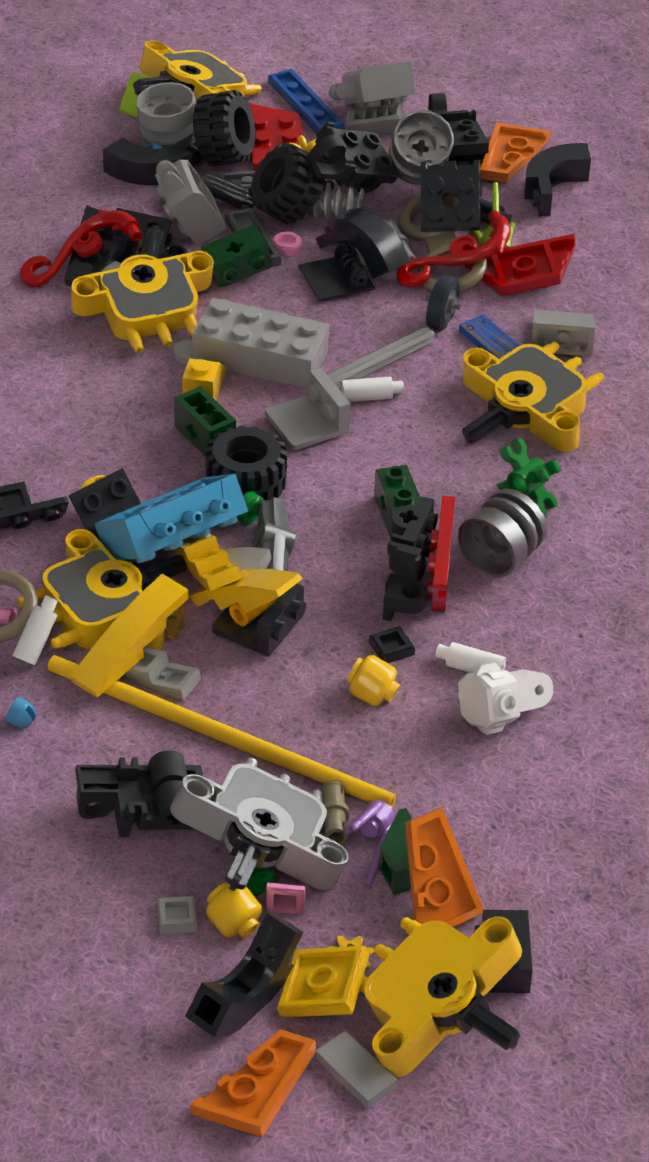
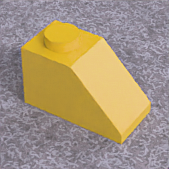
(204, 374)

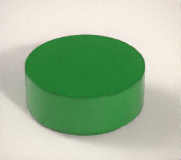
(252, 502)

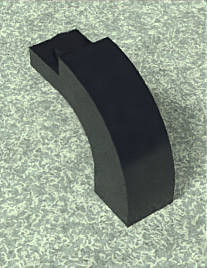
(138, 164)
(552, 167)
(370, 236)
(234, 1000)

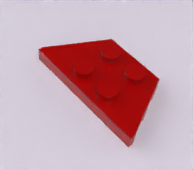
(271, 129)
(529, 265)
(440, 561)

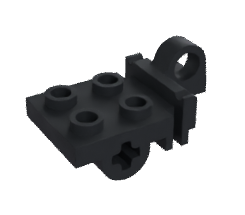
(468, 136)
(351, 157)
(407, 554)
(134, 791)

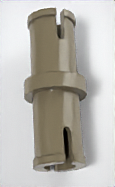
(337, 812)

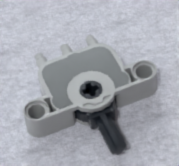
(262, 825)

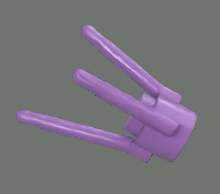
(373, 822)

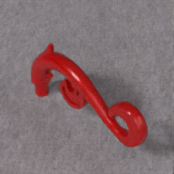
(116, 219)
(463, 252)

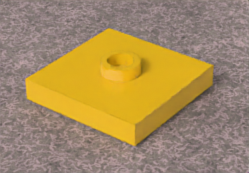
(323, 981)

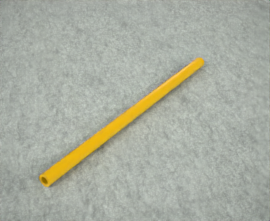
(232, 736)

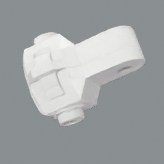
(497, 697)

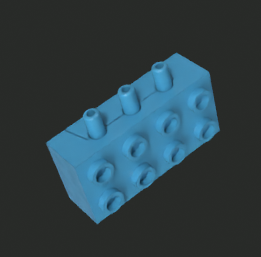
(171, 518)

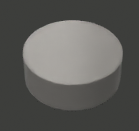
(183, 351)

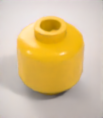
(372, 680)
(233, 911)

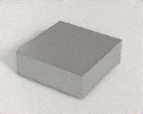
(176, 915)

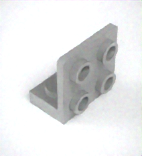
(570, 330)
(313, 417)

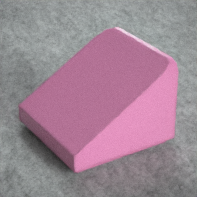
(285, 898)

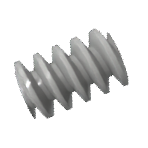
(336, 202)

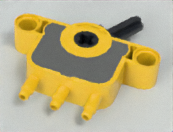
(146, 292)

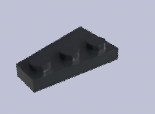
(113, 246)

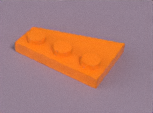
(511, 150)
(438, 872)
(260, 1087)

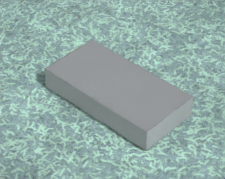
(356, 1069)

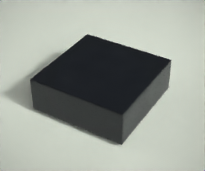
(392, 645)

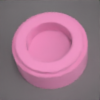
(287, 243)

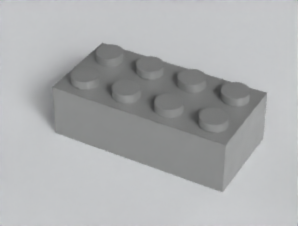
(260, 342)

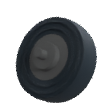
(442, 302)

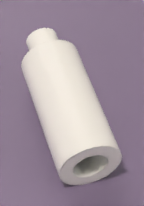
(371, 388)
(36, 631)
(466, 657)

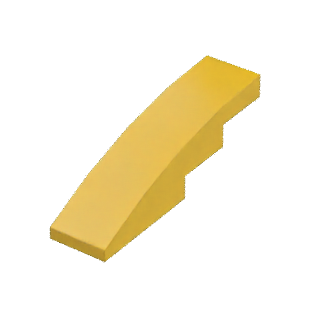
(208, 562)
(251, 591)
(127, 636)

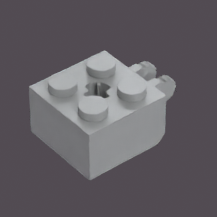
(375, 85)
(188, 201)

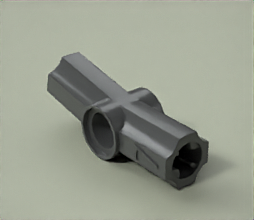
(274, 533)

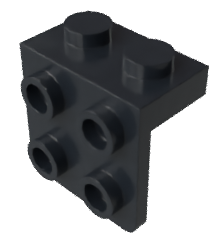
(267, 629)

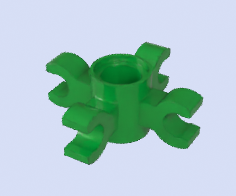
(529, 474)

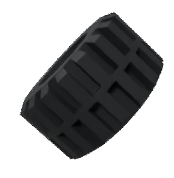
(224, 128)
(285, 184)
(253, 456)

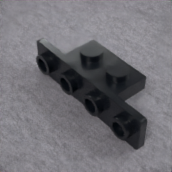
(18, 510)

